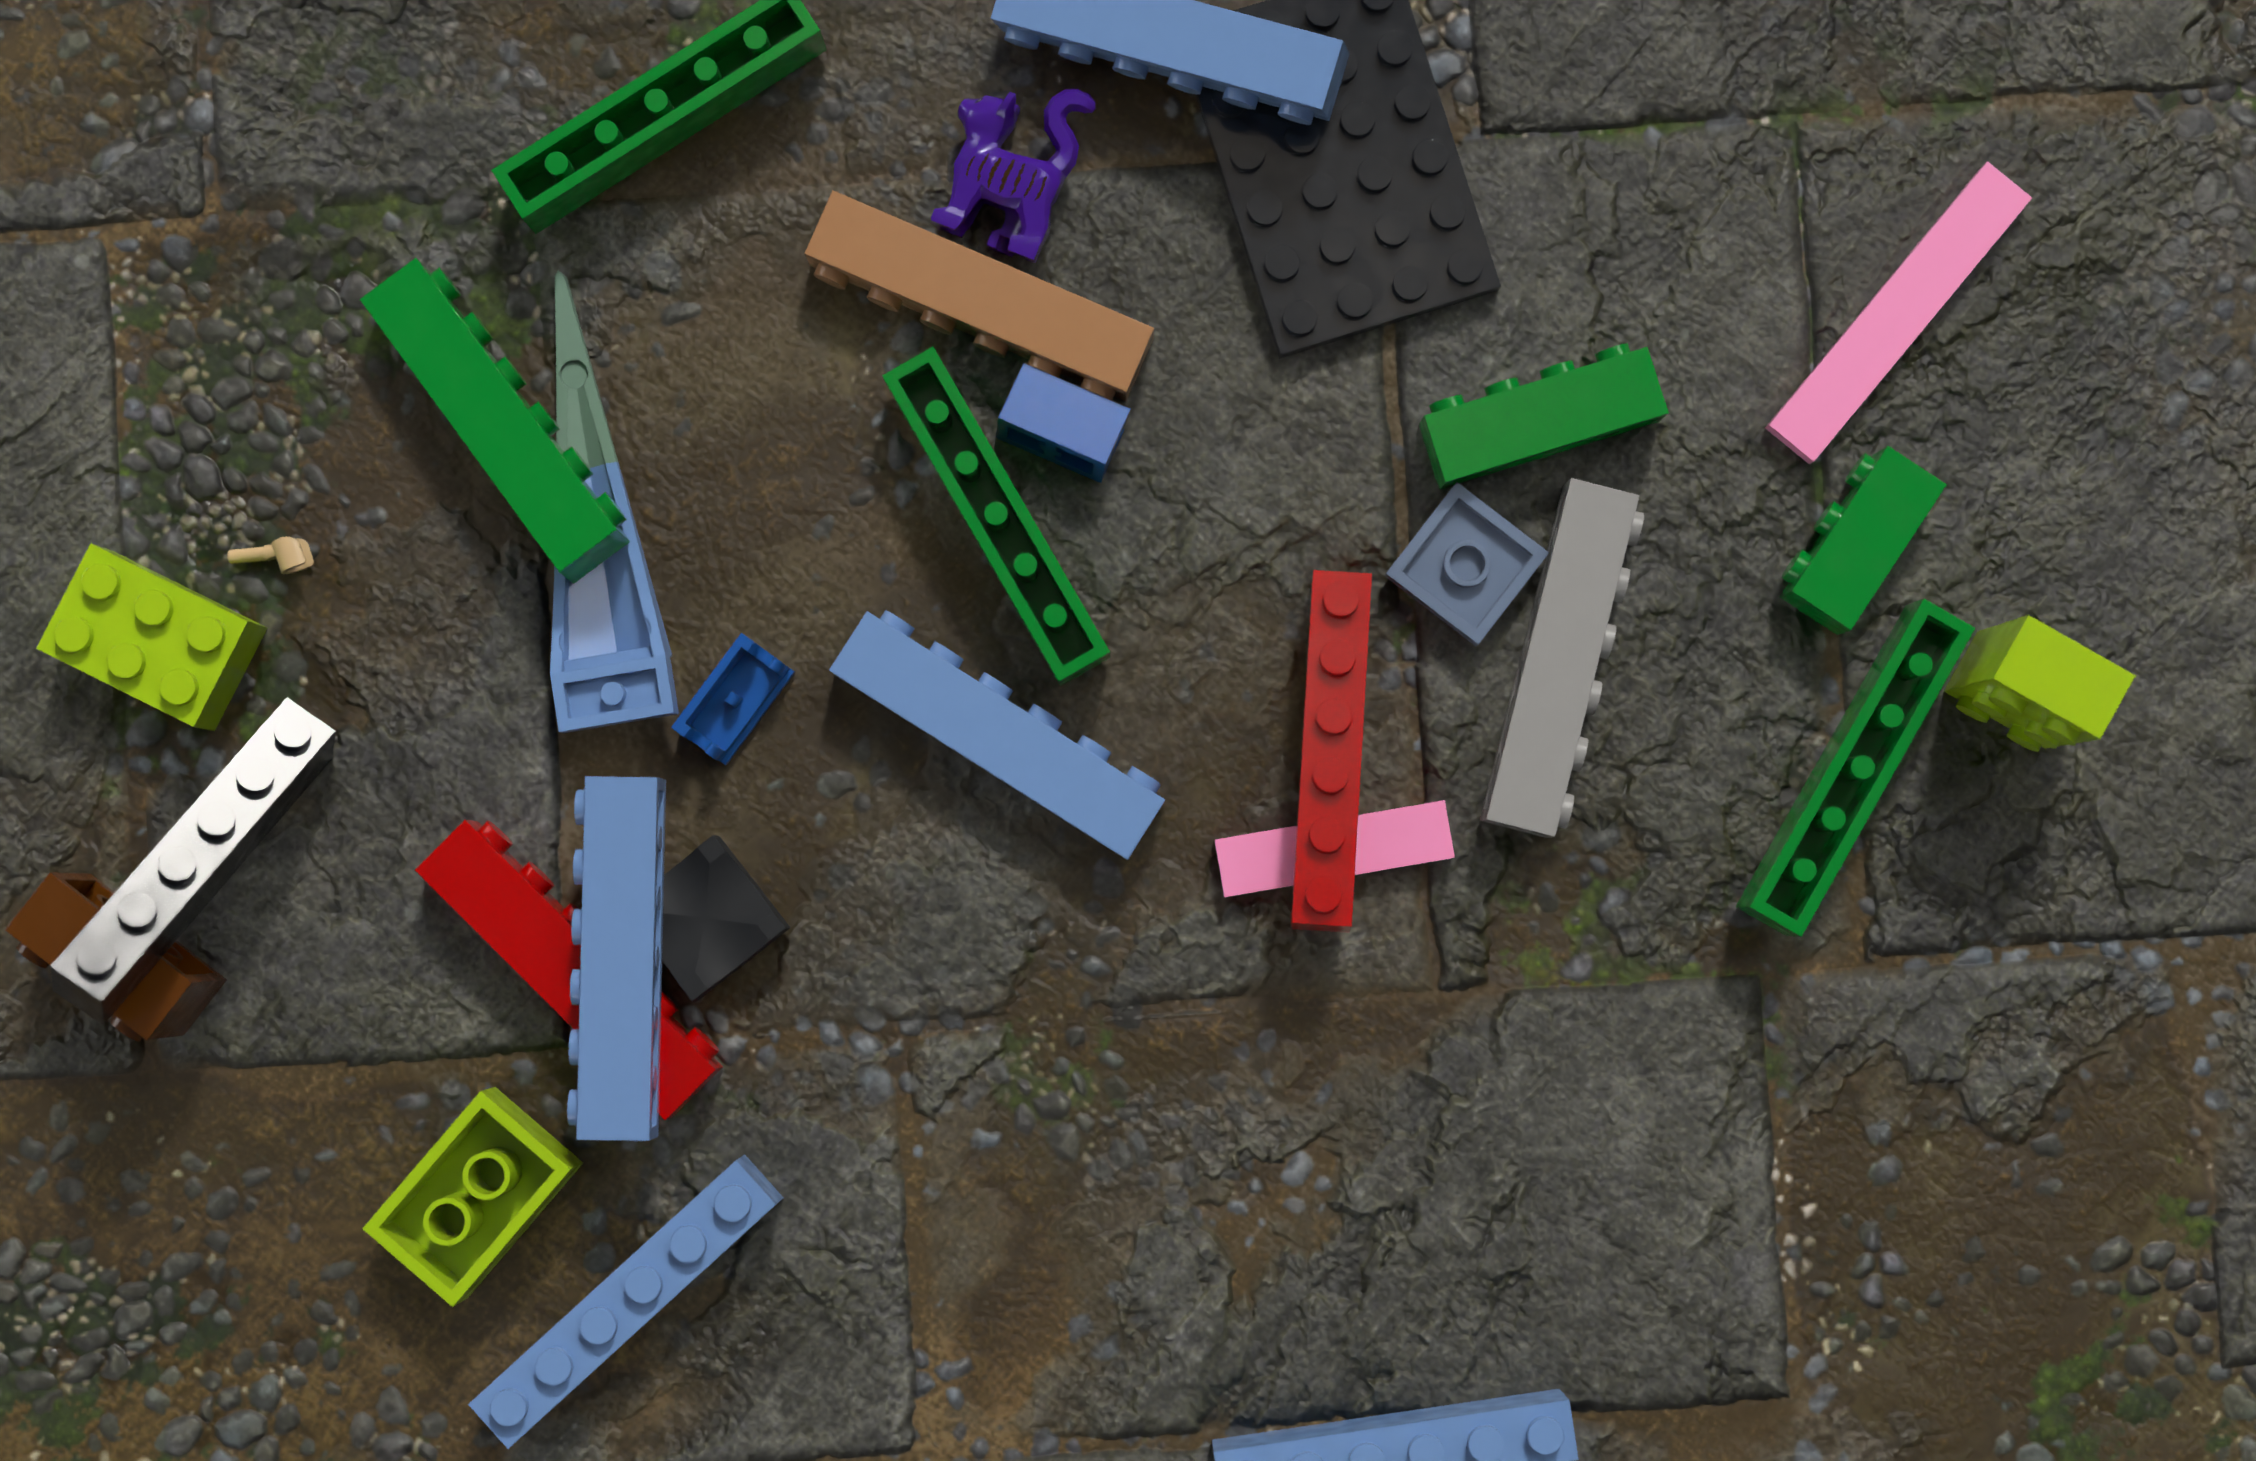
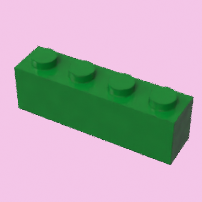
(1542, 417)

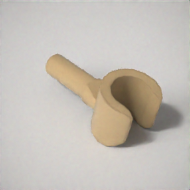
(291, 554)

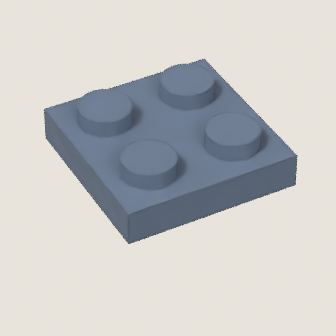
(1466, 564)

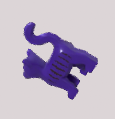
(1009, 181)

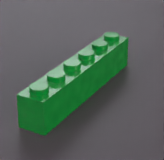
(659, 110)
(495, 420)
(996, 516)
(1855, 767)

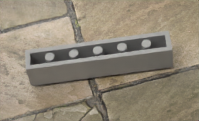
(1561, 659)

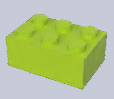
(151, 638)
(2038, 684)
(472, 1196)

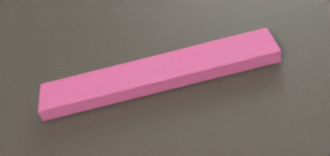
(1898, 313)

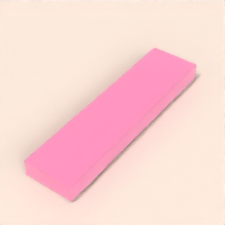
(1383, 842)

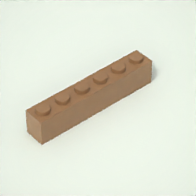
(977, 296)

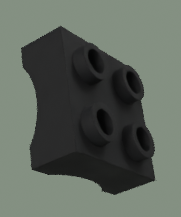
(713, 918)

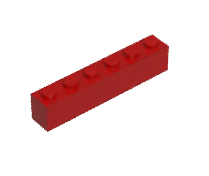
(1331, 751)
(534, 936)

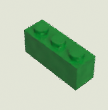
(1860, 539)

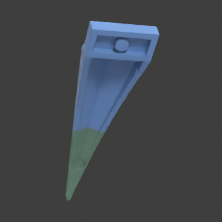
(606, 627)

